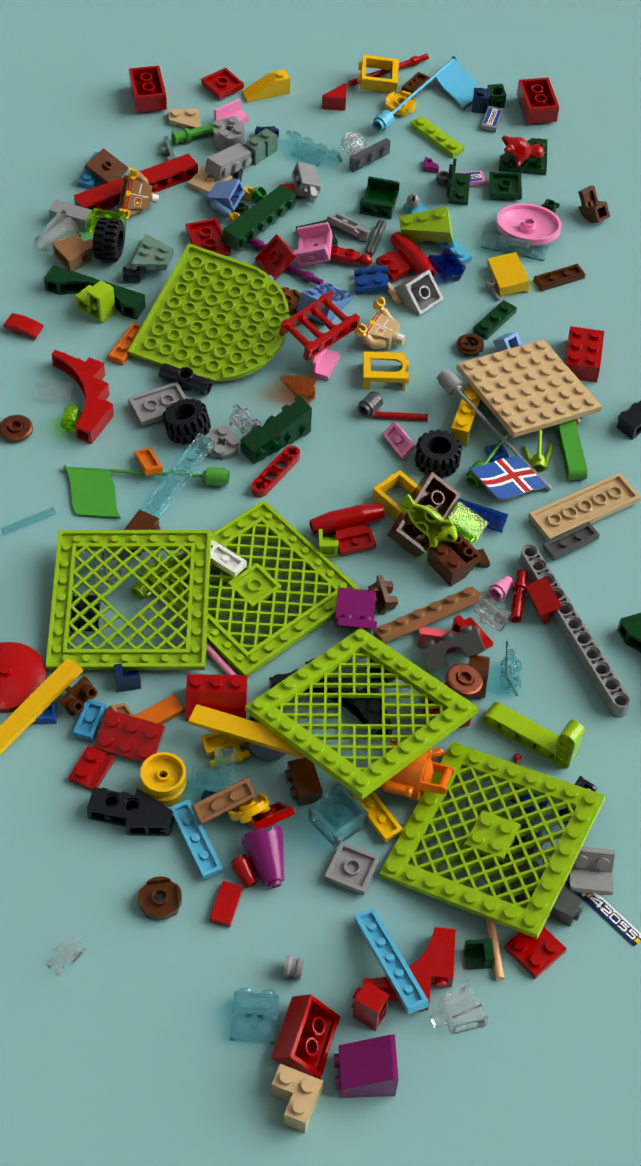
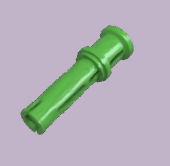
(189, 134)

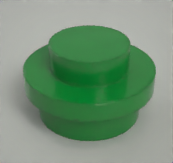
(259, 193)

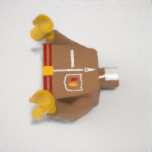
(135, 193)

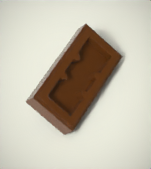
(415, 82)

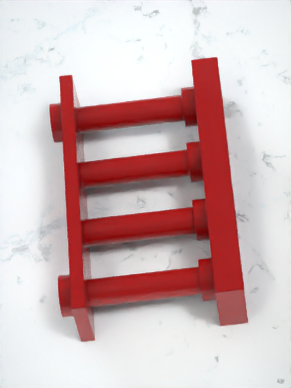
(323, 340)

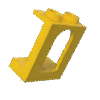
(382, 376)

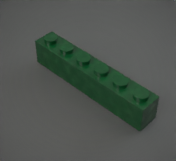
(258, 218)

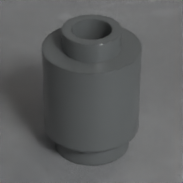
(370, 404)

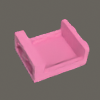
(310, 235)

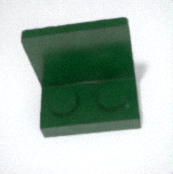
(457, 186)

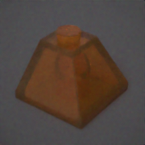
(301, 385)

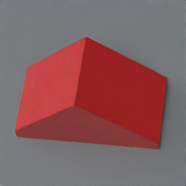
(335, 98)

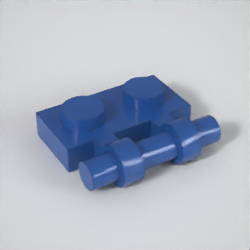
(373, 283)

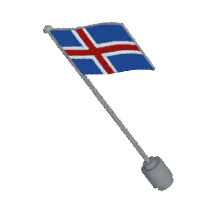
(503, 477)

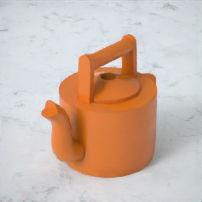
(417, 776)

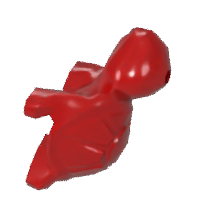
(522, 149)

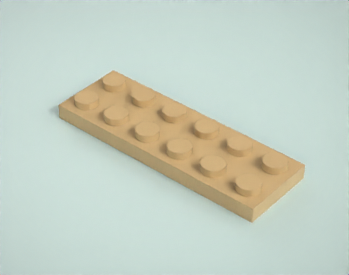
(584, 506)

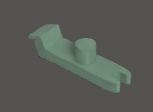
(167, 149)

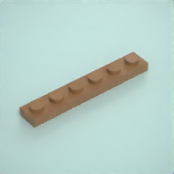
(427, 615)

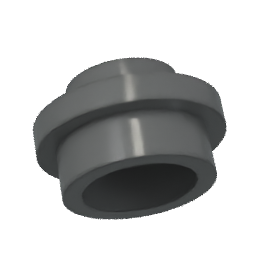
(442, 178)

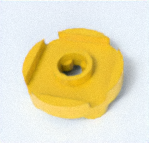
(394, 100)
(250, 808)

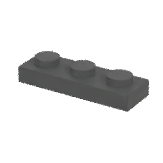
(369, 155)
(571, 541)

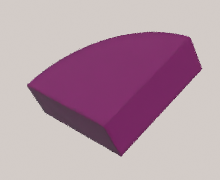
(430, 166)

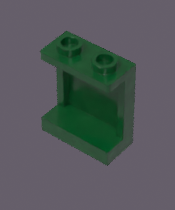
(379, 197)

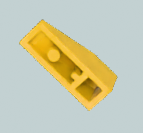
(270, 85)

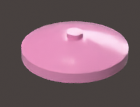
(529, 223)

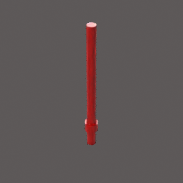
(412, 61)

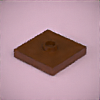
(106, 167)

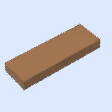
(223, 800)

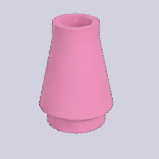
(500, 588)

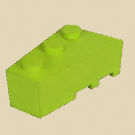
(428, 226)

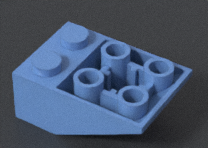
(340, 299)

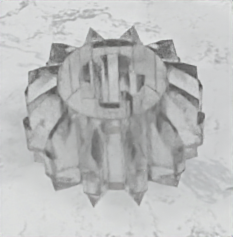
(353, 143)

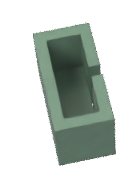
(262, 145)

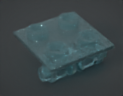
(510, 672)

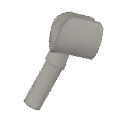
(490, 287)

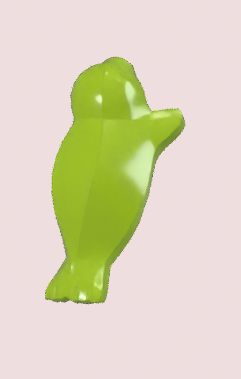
(429, 522)

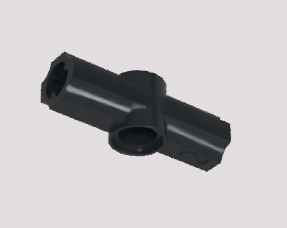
(185, 378)

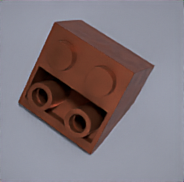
(453, 559)

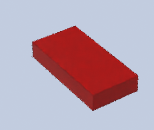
(226, 904)

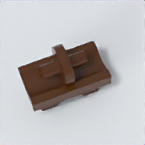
(382, 590)
(77, 695)

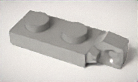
(349, 226)

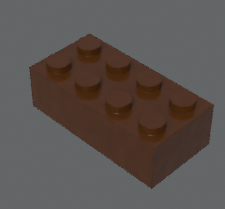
(431, 493)

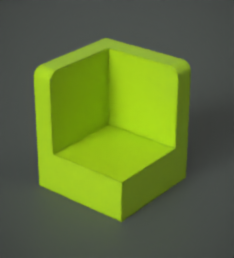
(327, 545)

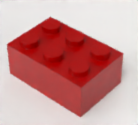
(147, 89)
(537, 100)
(584, 352)

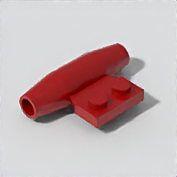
(405, 258)
(350, 526)

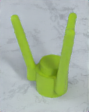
(538, 461)
(140, 590)

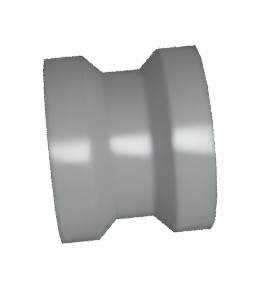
(293, 967)

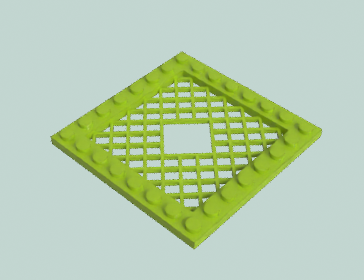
(361, 645)
(136, 658)

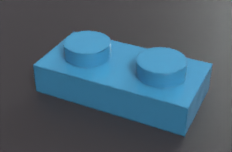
(89, 720)

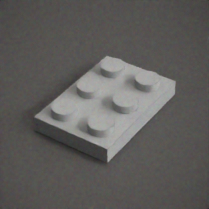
(151, 404)

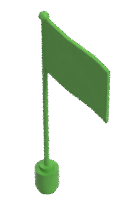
(95, 492)

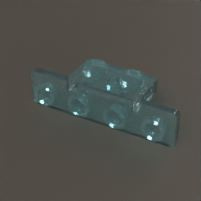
(310, 151)
(509, 245)

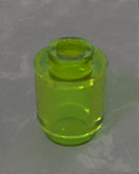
(70, 417)

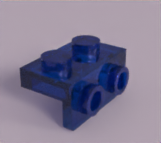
(447, 265)

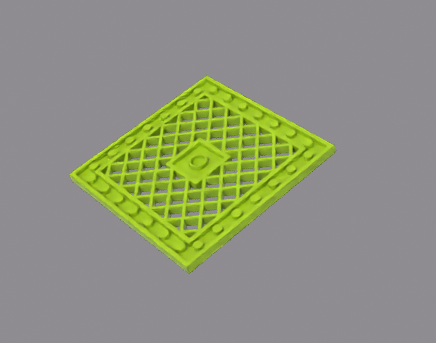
(257, 586)
(494, 839)

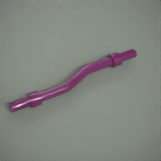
(307, 276)

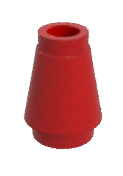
(244, 870)

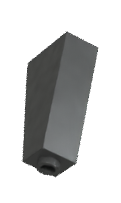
(567, 904)

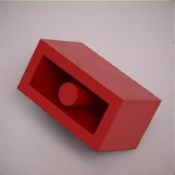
(370, 1005)

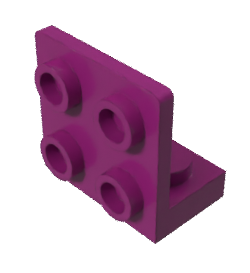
(355, 609)

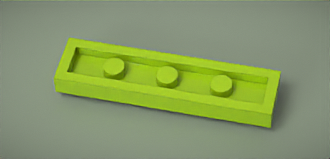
(437, 136)

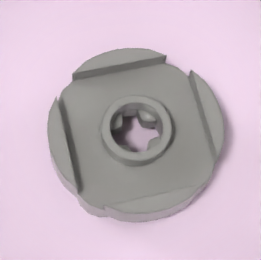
(230, 439)

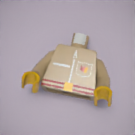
(381, 330)

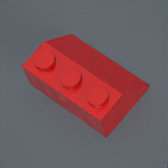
(217, 692)
(306, 1035)

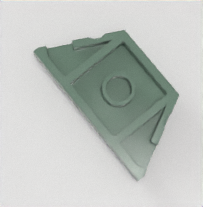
(152, 254)

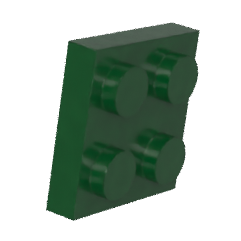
(505, 185)

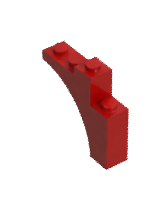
(432, 968)

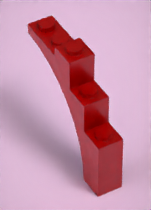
(89, 377)

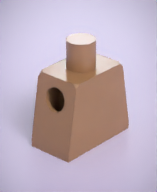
(72, 252)

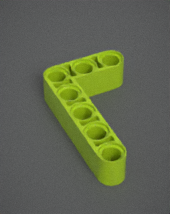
(555, 748)

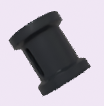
(129, 274)

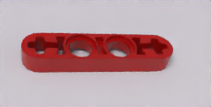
(278, 472)

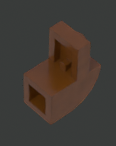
(590, 207)
(481, 664)

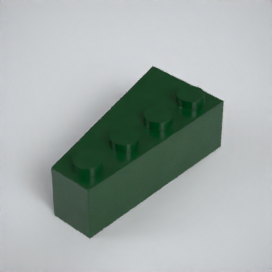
(278, 431)

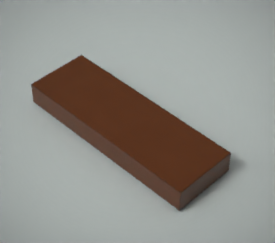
(559, 277)

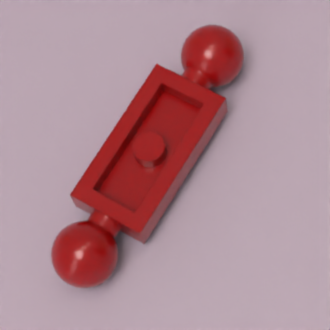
(349, 256)

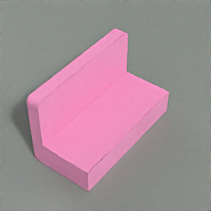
(231, 109)
(324, 364)

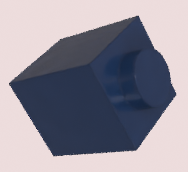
(480, 100)

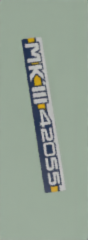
(611, 915)

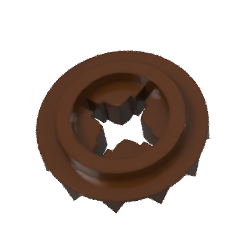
(474, 340)

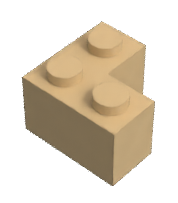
(300, 1091)

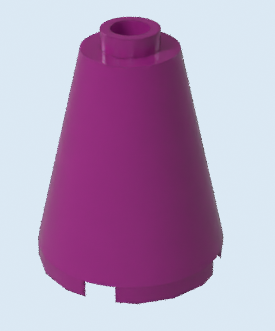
(266, 854)

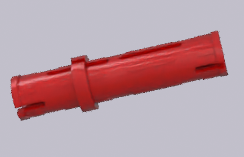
(519, 595)

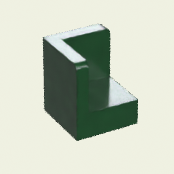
(478, 954)

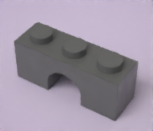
(466, 639)

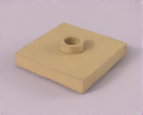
(204, 182)

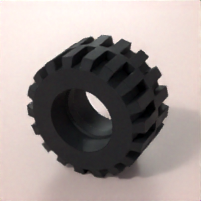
(108, 239)
(185, 420)
(442, 443)

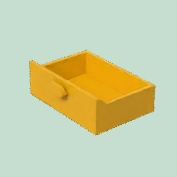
(508, 274)

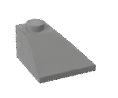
(419, 292)

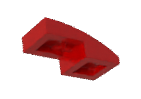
(19, 323)

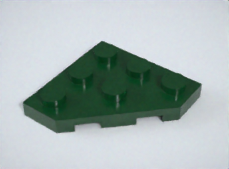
(530, 166)

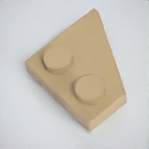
(184, 117)

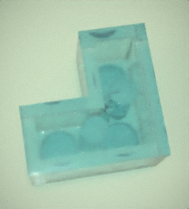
(220, 775)

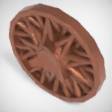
(15, 428)
(464, 679)

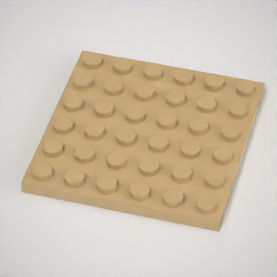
(528, 388)

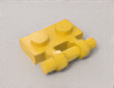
(215, 739)

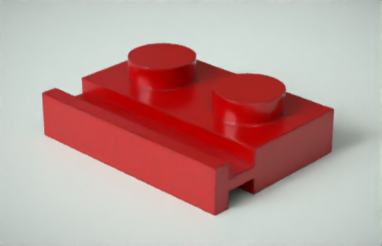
(91, 768)

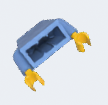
(226, 196)

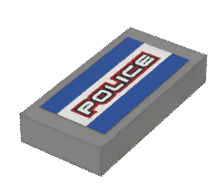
(492, 119)

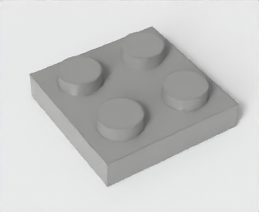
(352, 868)

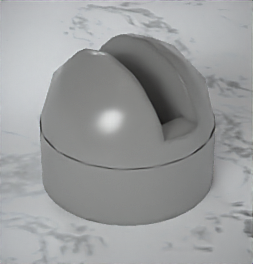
(413, 204)

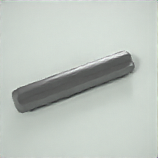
(375, 238)

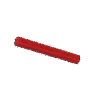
(401, 416)

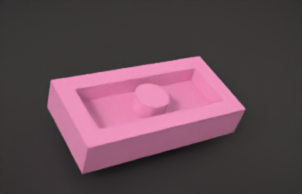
(399, 440)

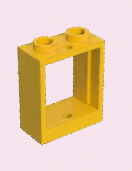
(375, 83)
(379, 492)

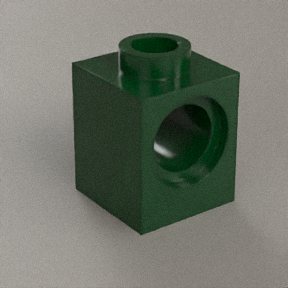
(497, 95)

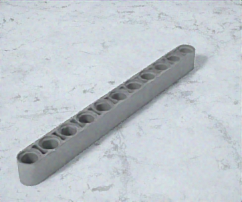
(568, 618)

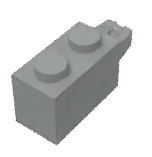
(306, 181)

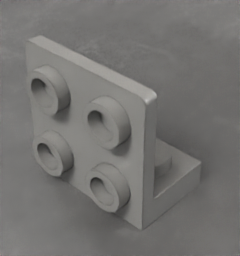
(593, 871)

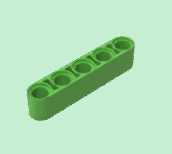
(571, 451)

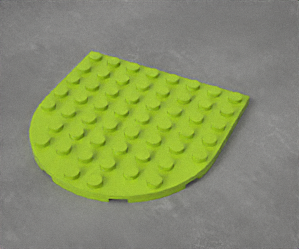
(214, 318)

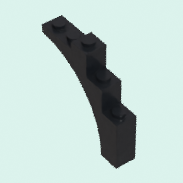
(365, 709)

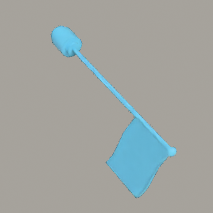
(451, 79)

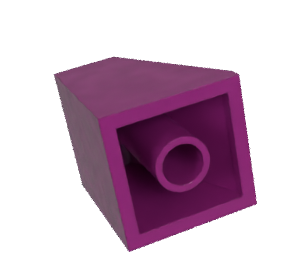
(367, 1068)

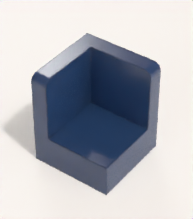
(126, 680)

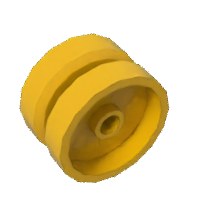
(164, 778)

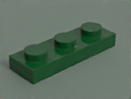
(494, 319)

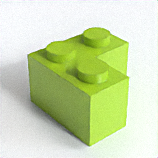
(97, 301)

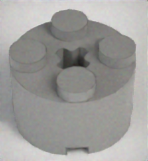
(228, 133)

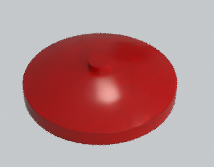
(20, 674)

